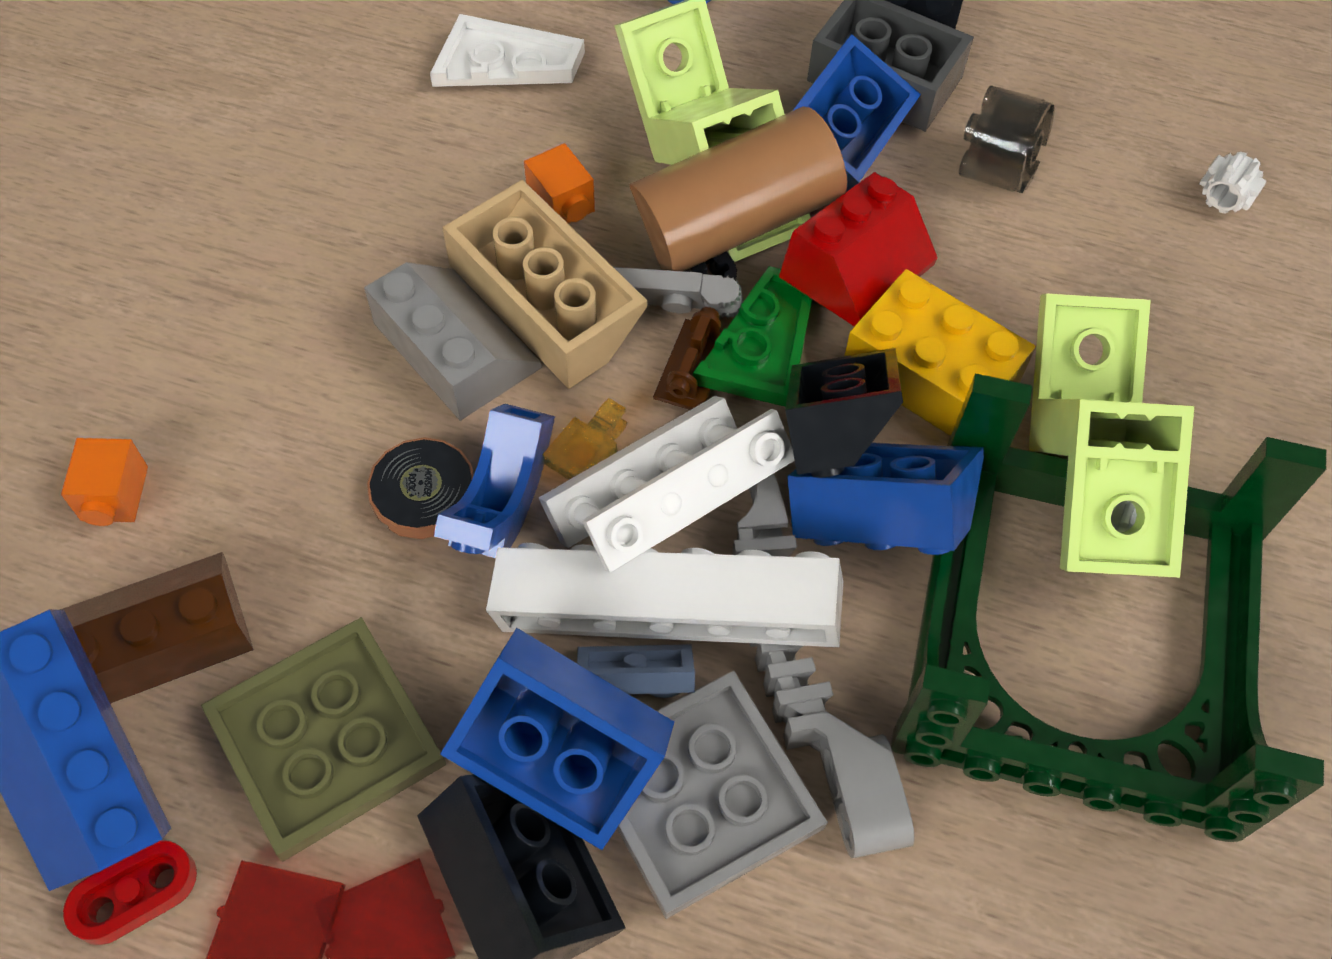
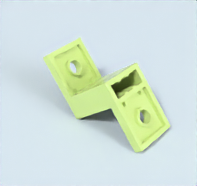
(693, 105)
(1110, 437)

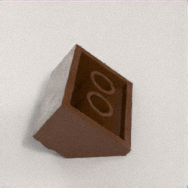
(162, 627)

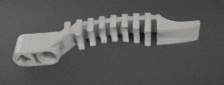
(857, 767)

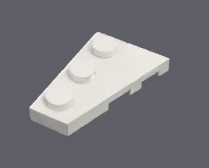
(504, 54)

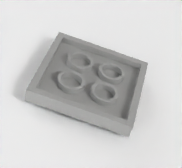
(716, 800)

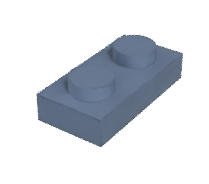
(643, 668)

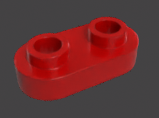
(133, 893)

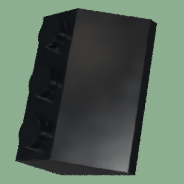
(840, 409)
(517, 875)

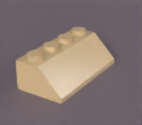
(544, 281)

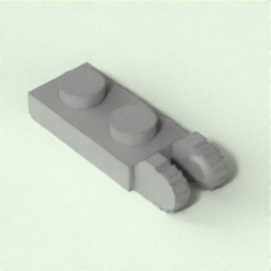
(686, 290)

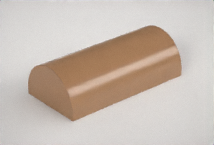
(740, 189)

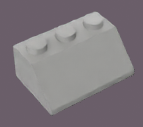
(449, 335)

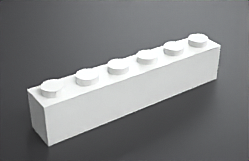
(670, 595)

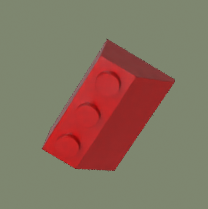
(858, 248)

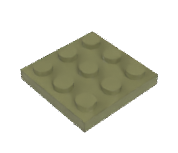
(322, 738)

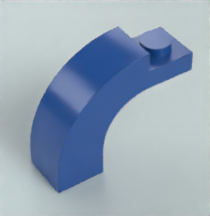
(502, 484)

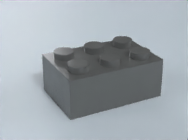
(914, 46)

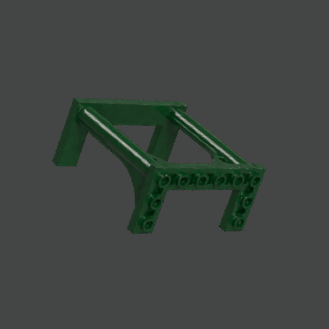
(1236, 776)

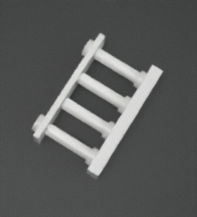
(666, 481)

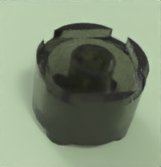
(1006, 139)

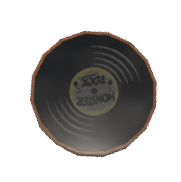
(416, 484)

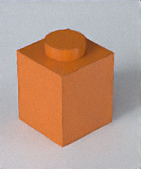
(561, 182)
(104, 480)

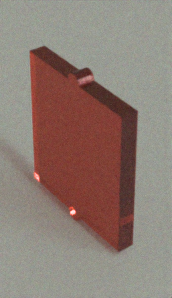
(276, 915)
(391, 919)

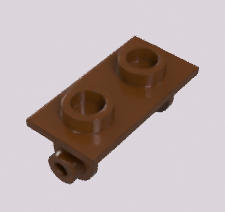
(691, 347)

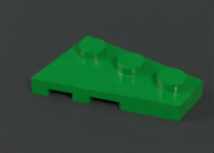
(760, 343)

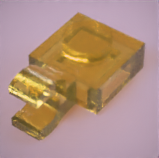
(586, 444)

